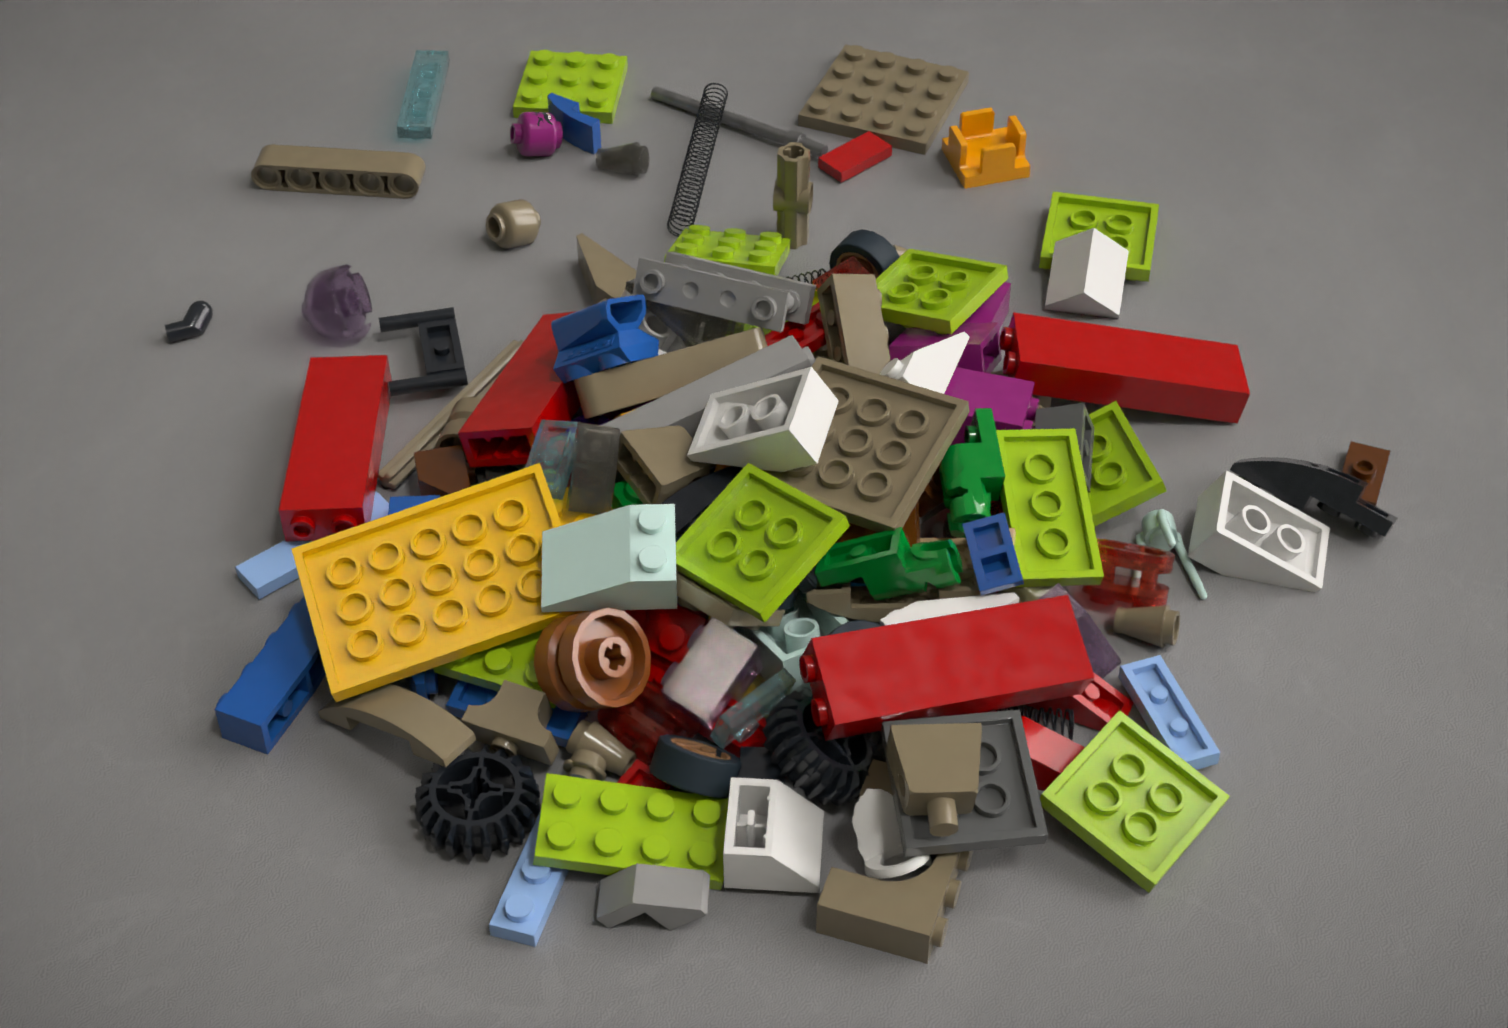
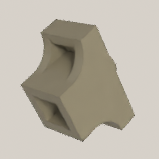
(516, 722)

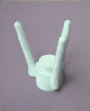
(1161, 533)

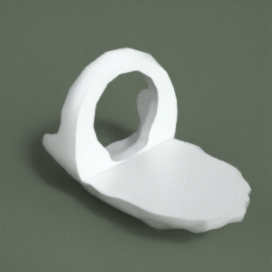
(879, 837)

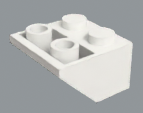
(771, 838)

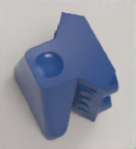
(602, 338)

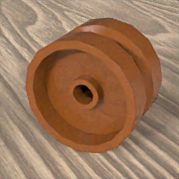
(592, 660)

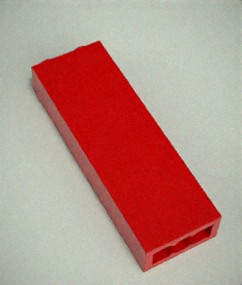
(1126, 366)
(522, 395)
(336, 447)
(945, 666)

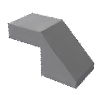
(663, 892)

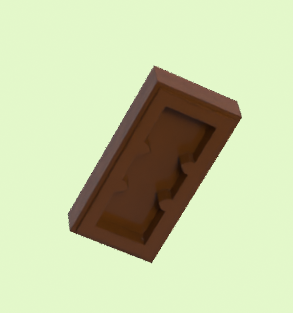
(1368, 465)

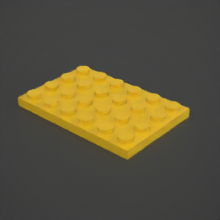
(429, 582)

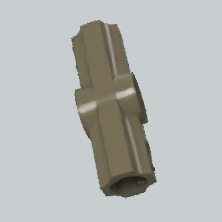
(793, 193)

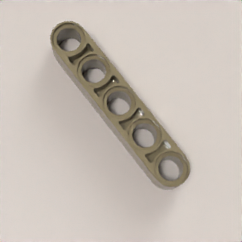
(338, 171)
(662, 374)

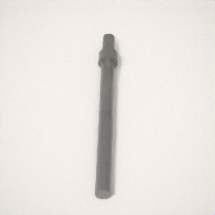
(740, 122)

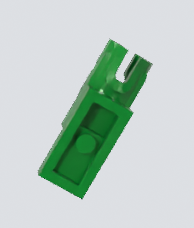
(972, 473)
(891, 564)

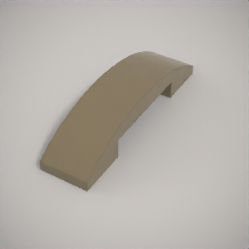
(858, 604)
(427, 727)

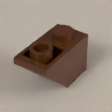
(443, 471)

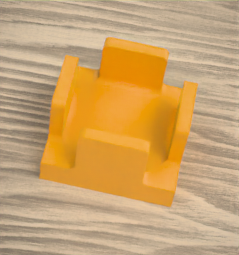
(984, 153)

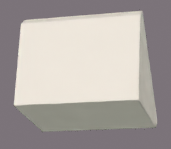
(1087, 275)

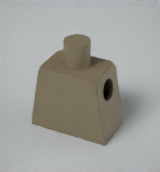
(657, 462)
(936, 771)

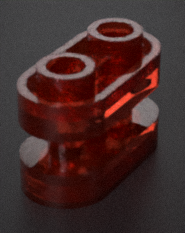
(1138, 591)
(644, 720)

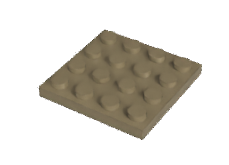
(884, 94)
(878, 446)

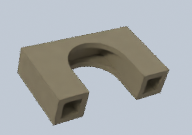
(891, 915)

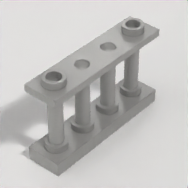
(724, 291)

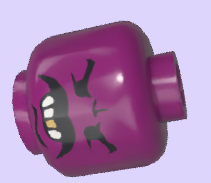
(536, 134)

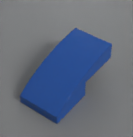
(577, 128)
(993, 554)

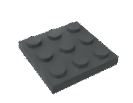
(1007, 797)

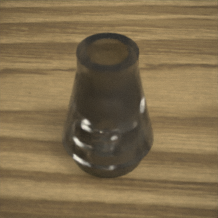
(624, 159)

